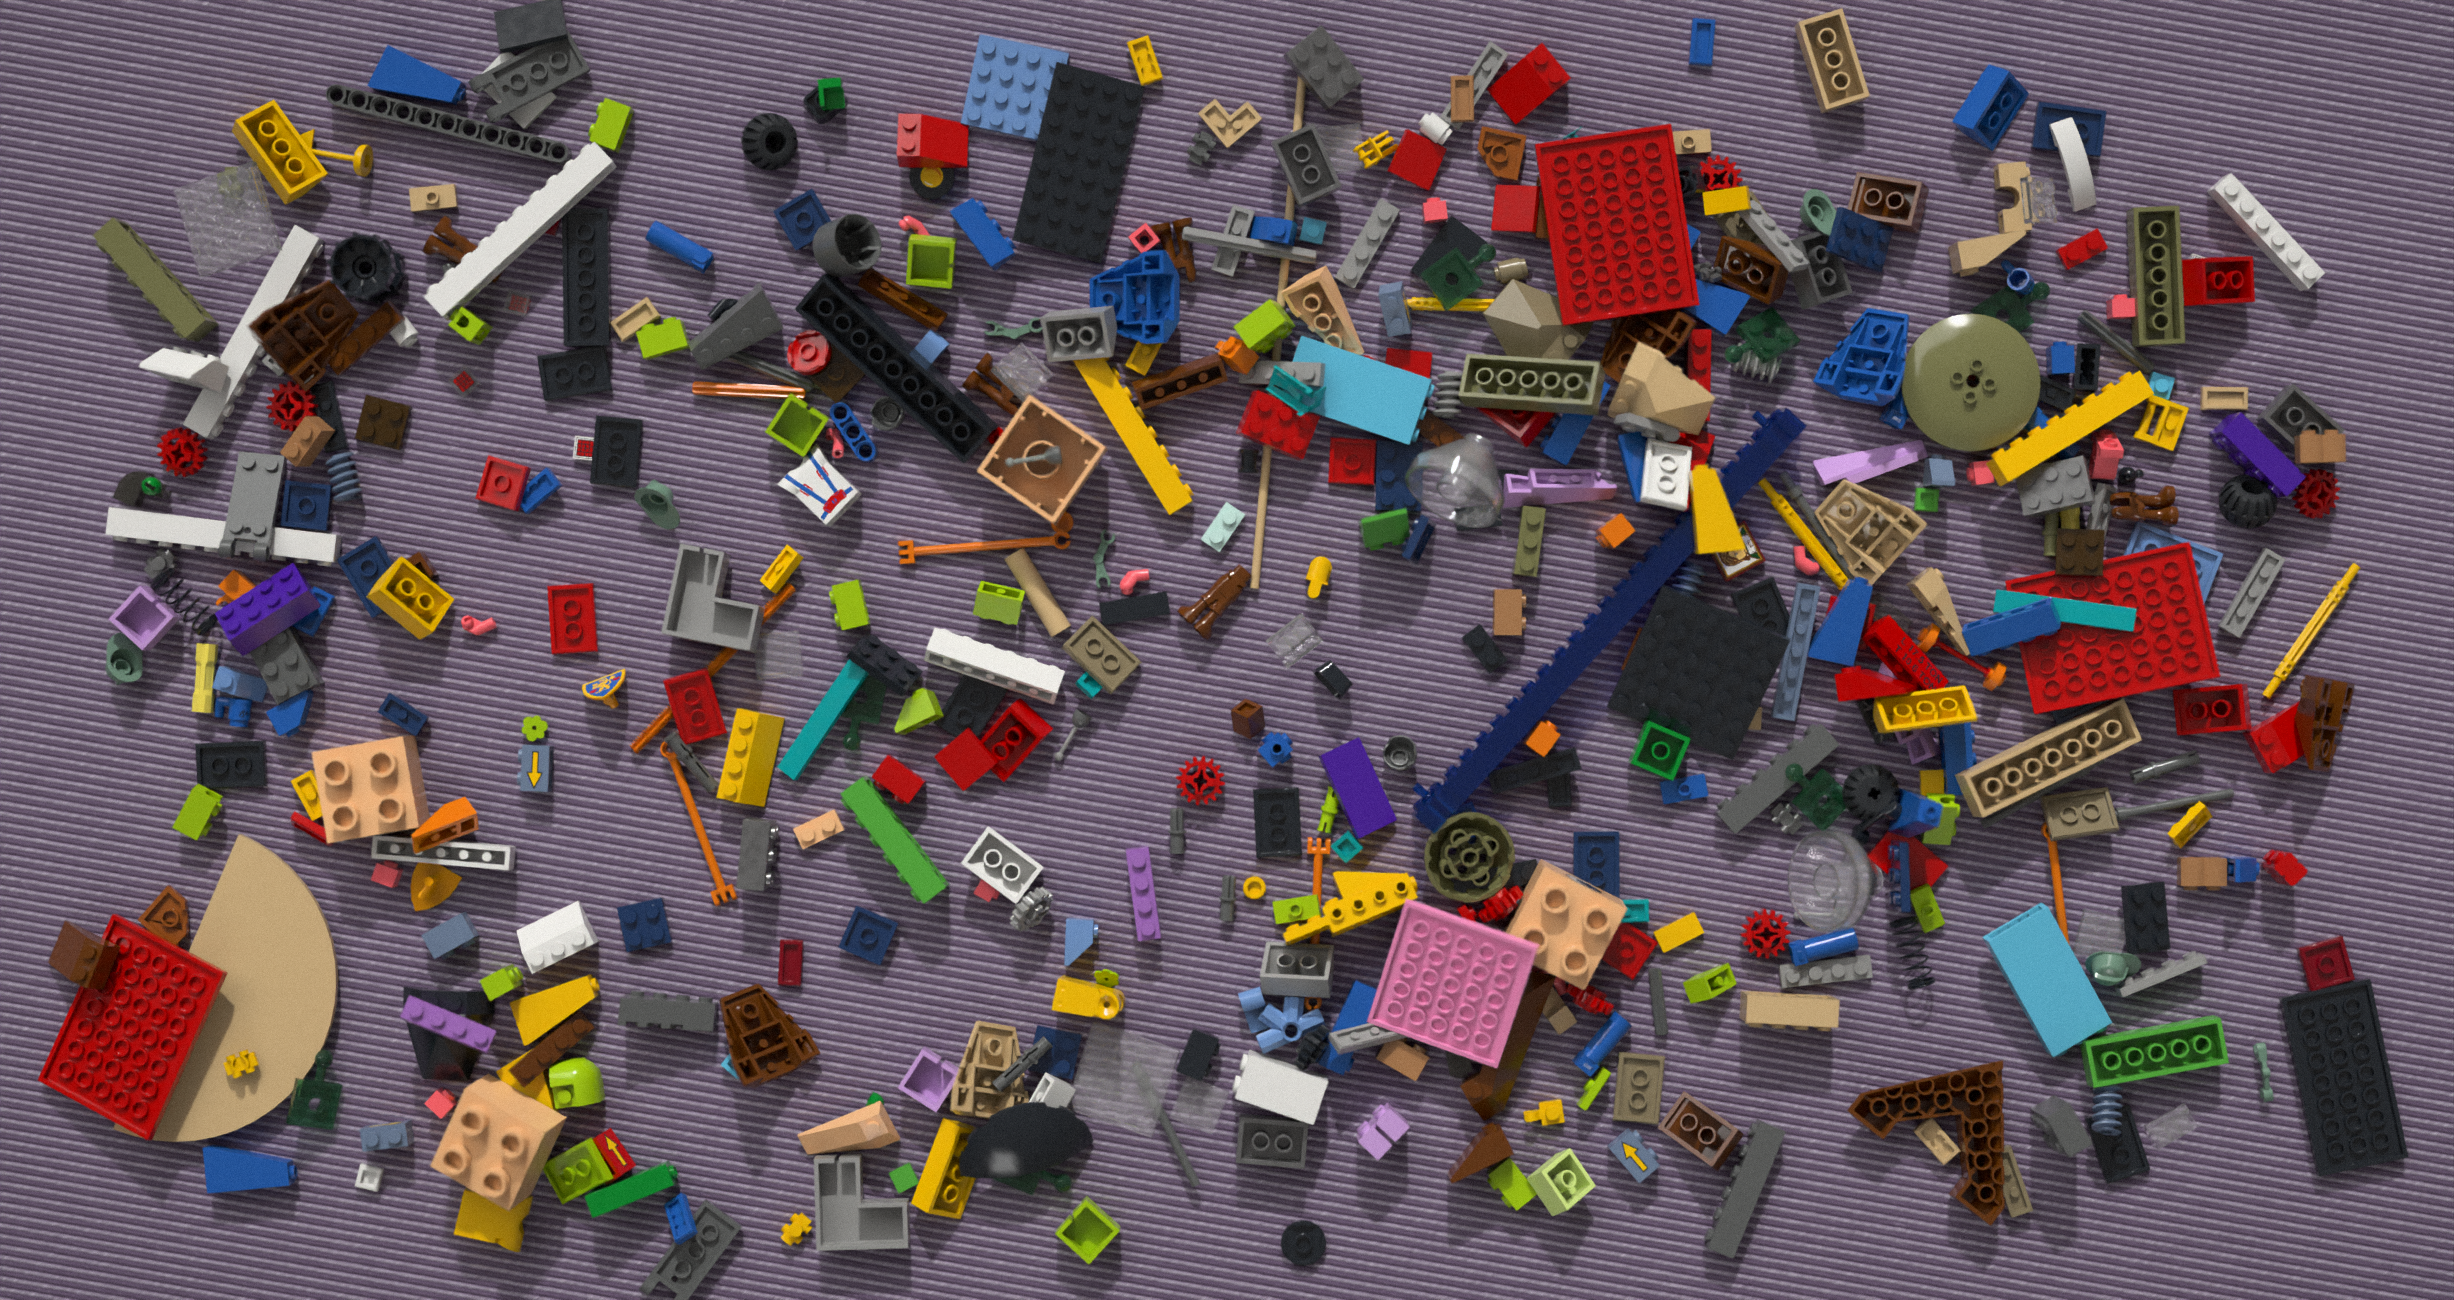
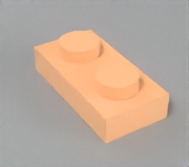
(818, 829)

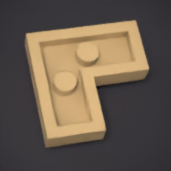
(1229, 127)

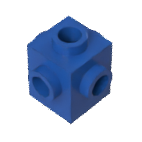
(1267, 752)

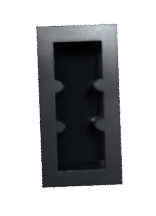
(2087, 367)

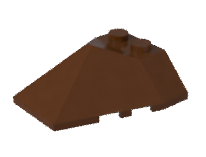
(1659, 330)
(305, 331)
(2320, 717)
(763, 1037)

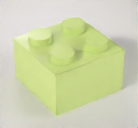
(1561, 1182)

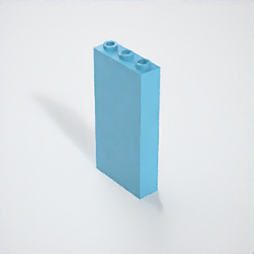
(1366, 391)
(2047, 980)

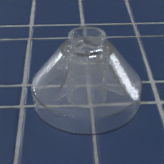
(1458, 477)
(1832, 881)

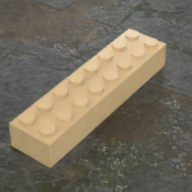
(2048, 757)

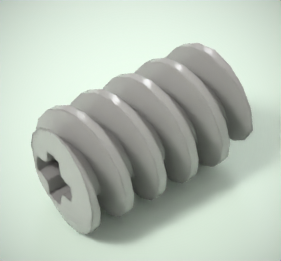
(1752, 362)
(1448, 395)

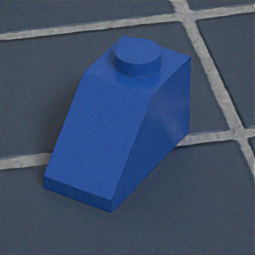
(1273, 230)
(291, 714)
(2242, 869)

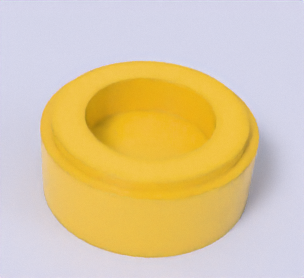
(1254, 887)

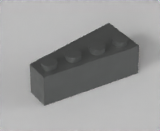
(737, 328)
(668, 1011)

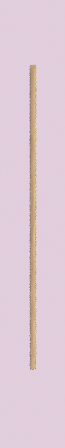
(1276, 356)

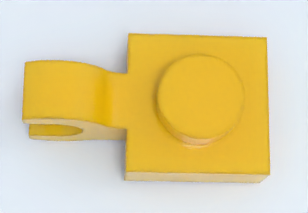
(1549, 1113)

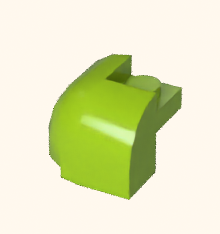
(576, 1082)

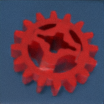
(1709, 172)
(290, 398)
(183, 451)
(2316, 491)
(1214, 782)
(1500, 904)
(1766, 944)
(1590, 999)

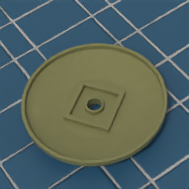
(1937, 387)

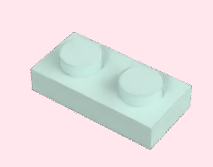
(1222, 527)

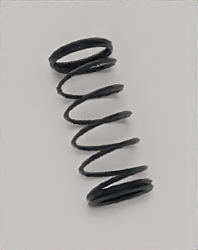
(207, 623)
(1917, 982)

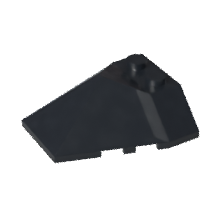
(440, 1056)

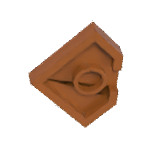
(1501, 152)
(167, 916)

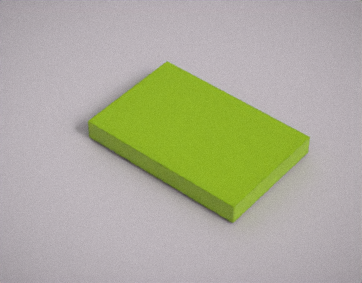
(577, 1171)

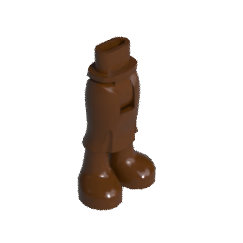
(455, 254)
(1217, 599)

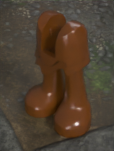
(1185, 257)
(975, 381)
(2133, 507)

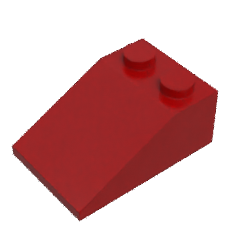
(1529, 84)
(931, 142)
(1518, 424)
(1867, 683)
(2212, 709)
(1015, 737)
(2276, 740)

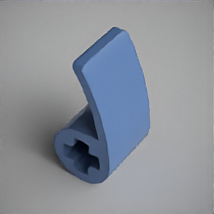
(932, 346)
(1253, 1004)

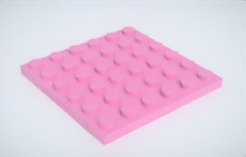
(1452, 983)

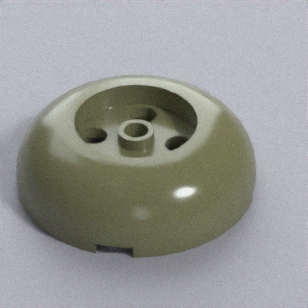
(1490, 840)

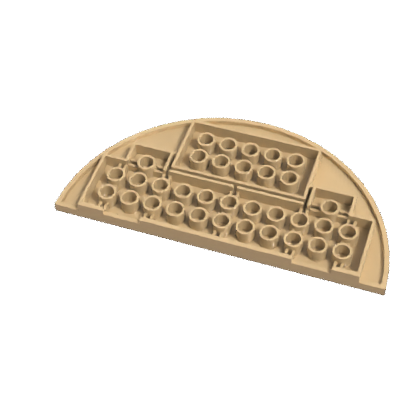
(273, 1000)

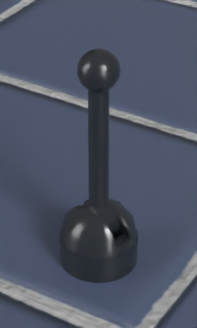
(2129, 474)

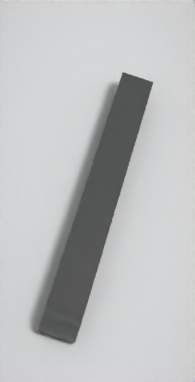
(438, 122)

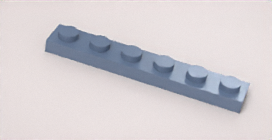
(1795, 656)

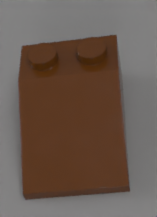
(1889, 200)
(1751, 269)
(83, 956)
(1701, 1131)
(1484, 1150)

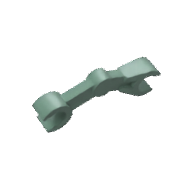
(1013, 333)
(1099, 557)
(2261, 1055)

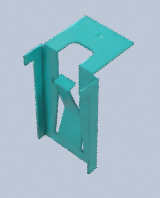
(1287, 382)

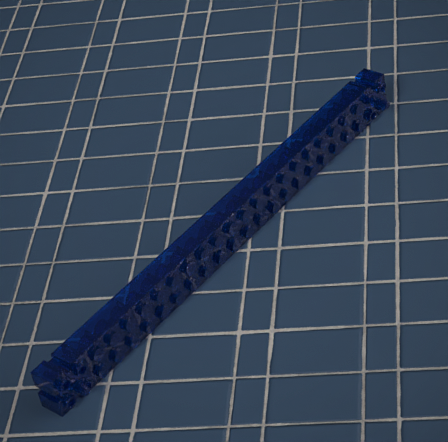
(1599, 628)

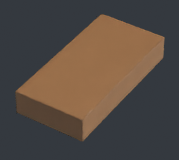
(1462, 98)

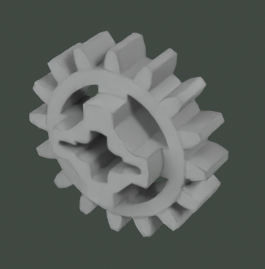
(1031, 909)

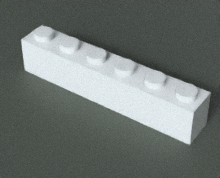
(2266, 232)
(994, 665)
(448, 853)

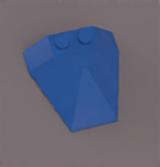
(1143, 296)
(1869, 361)

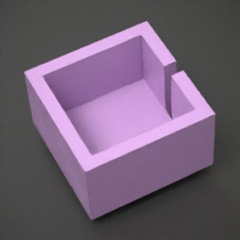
(144, 618)
(929, 1079)
(1380, 1129)

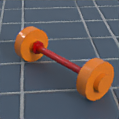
(1993, 676)

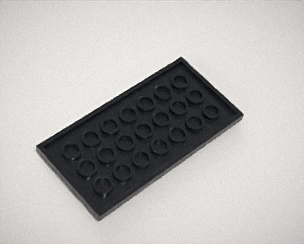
(1078, 162)
(2343, 1077)

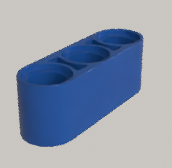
(844, 426)

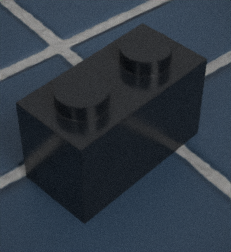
(1198, 1053)

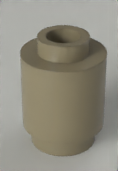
(1510, 269)

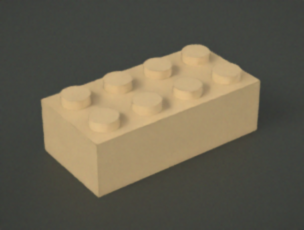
(1831, 60)
(1789, 1009)

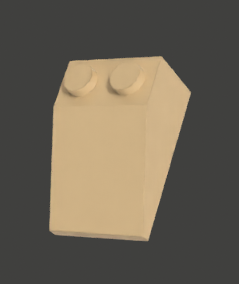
(1975, 253)

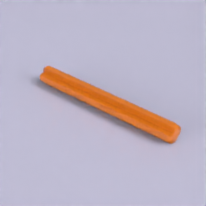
(746, 390)

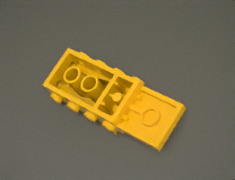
(1356, 891)

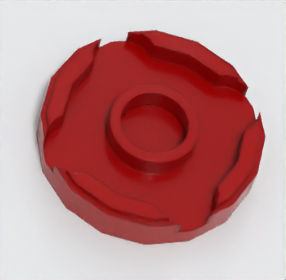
(809, 352)

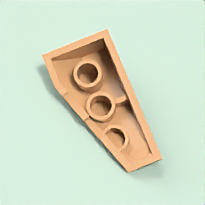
(1321, 307)
(858, 1130)

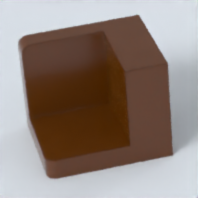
(423, 564)
(1248, 718)

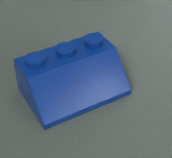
(1990, 106)
(984, 233)
(1632, 453)

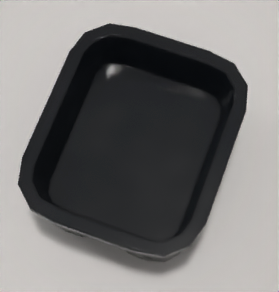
(812, 105)
(1691, 183)
(1333, 679)

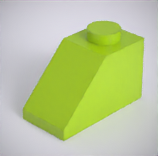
(918, 711)
(1709, 983)

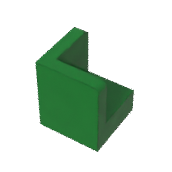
(831, 93)

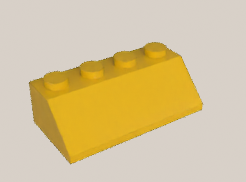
(279, 151)
(1923, 709)
(750, 757)
(941, 1187)

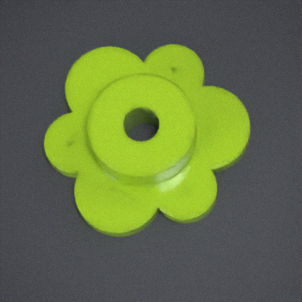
(529, 723)
(1106, 978)

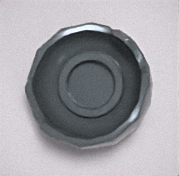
(887, 414)
(1400, 753)

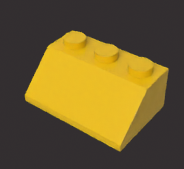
(410, 598)

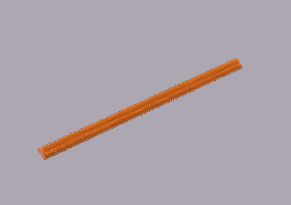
(713, 667)

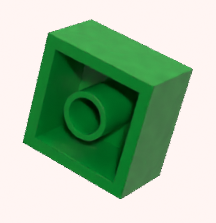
(1659, 750)

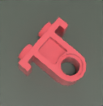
(2105, 455)

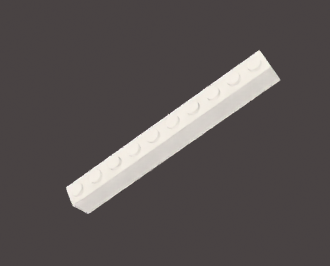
(520, 231)
(243, 351)
(209, 533)

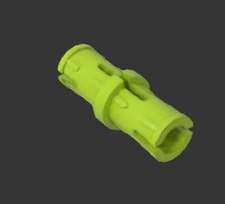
(1329, 811)

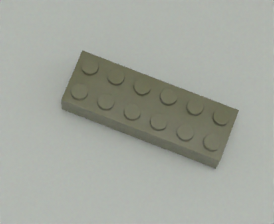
(2156, 276)
(154, 279)
(1532, 384)

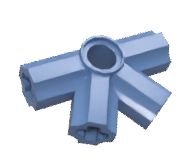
(1278, 1021)

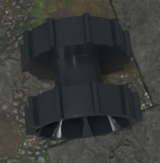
(348, 264)

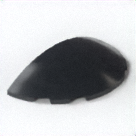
(1023, 1141)

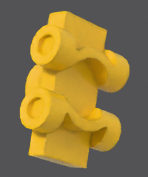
(245, 1062)
(793, 1232)

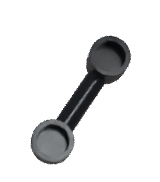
(1860, 831)

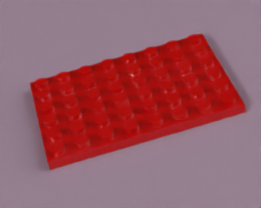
(1616, 224)
(2099, 664)
(134, 1037)

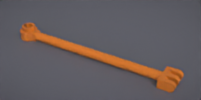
(979, 546)
(1318, 852)
(2057, 882)
(721, 889)

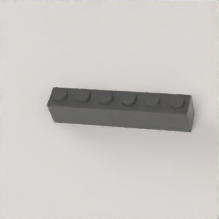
(1772, 781)
(1744, 1188)

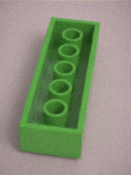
(894, 839)
(2154, 1051)

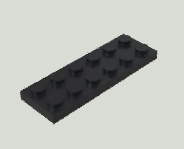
(586, 278)

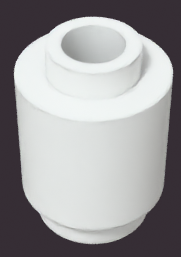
(1435, 128)
(405, 333)

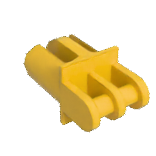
(1374, 150)
(1318, 574)

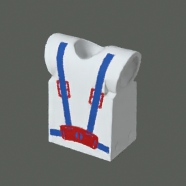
(821, 486)

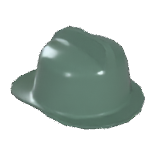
(1817, 211)
(657, 503)
(123, 659)
(2111, 967)

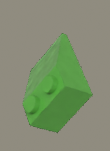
(1385, 528)

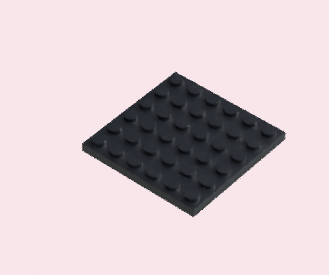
(1698, 671)

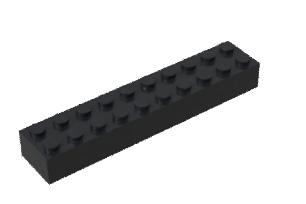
(896, 367)

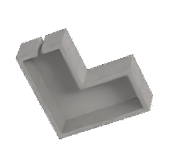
(697, 607)
(849, 1220)

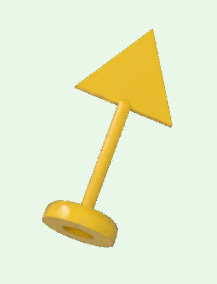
(361, 160)

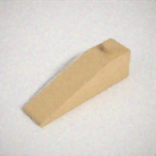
(1935, 598)

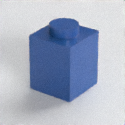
(2060, 359)

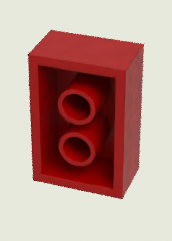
(2218, 280)
(1277, 425)

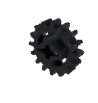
(1312, 1047)

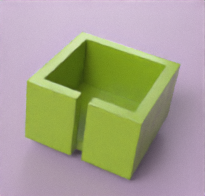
(931, 261)
(1264, 326)
(797, 425)
(1087, 1230)

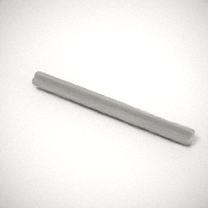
(1249, 245)

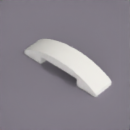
(2075, 163)

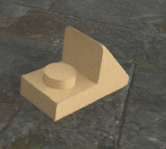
(1558, 1013)

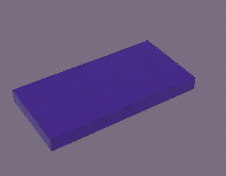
(1357, 788)

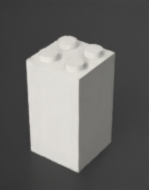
(1280, 1086)

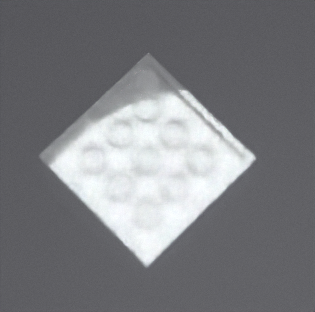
(227, 219)
(1123, 1079)

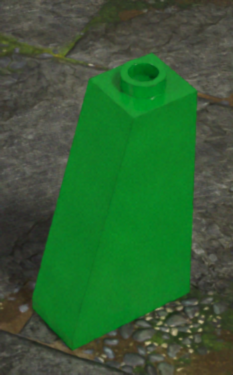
(631, 1188)

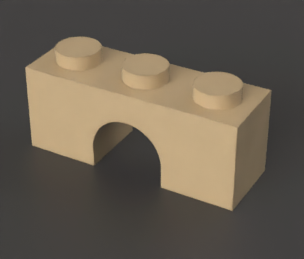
(2008, 177)

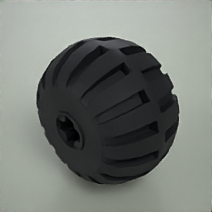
(782, 141)
(2247, 502)
(1859, 784)

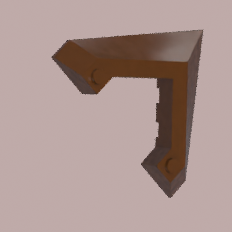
(1491, 1086)
(1976, 1101)

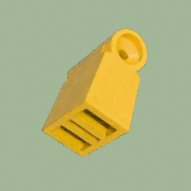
(1087, 998)
(490, 1222)

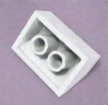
(187, 369)
(1002, 865)
(556, 937)

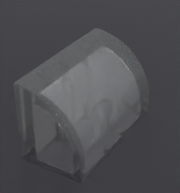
(1294, 640)
(2170, 1126)

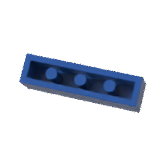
(1567, 434)
(2011, 627)
(1956, 753)
(1353, 1013)

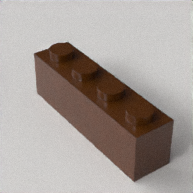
(1179, 381)

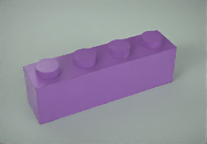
(1143, 893)
(448, 1024)

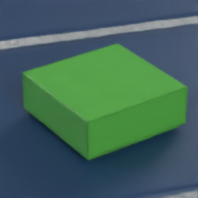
(1926, 500)
(904, 1177)

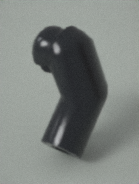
(720, 308)

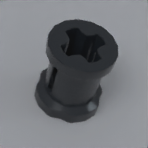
(1248, 461)

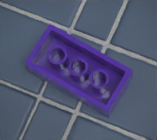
(2256, 454)
(267, 609)

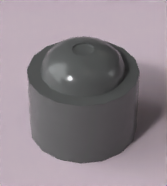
(847, 245)

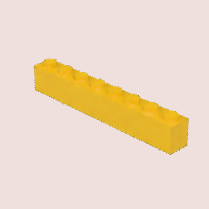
(2069, 428)
(1135, 434)

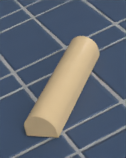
(1037, 592)

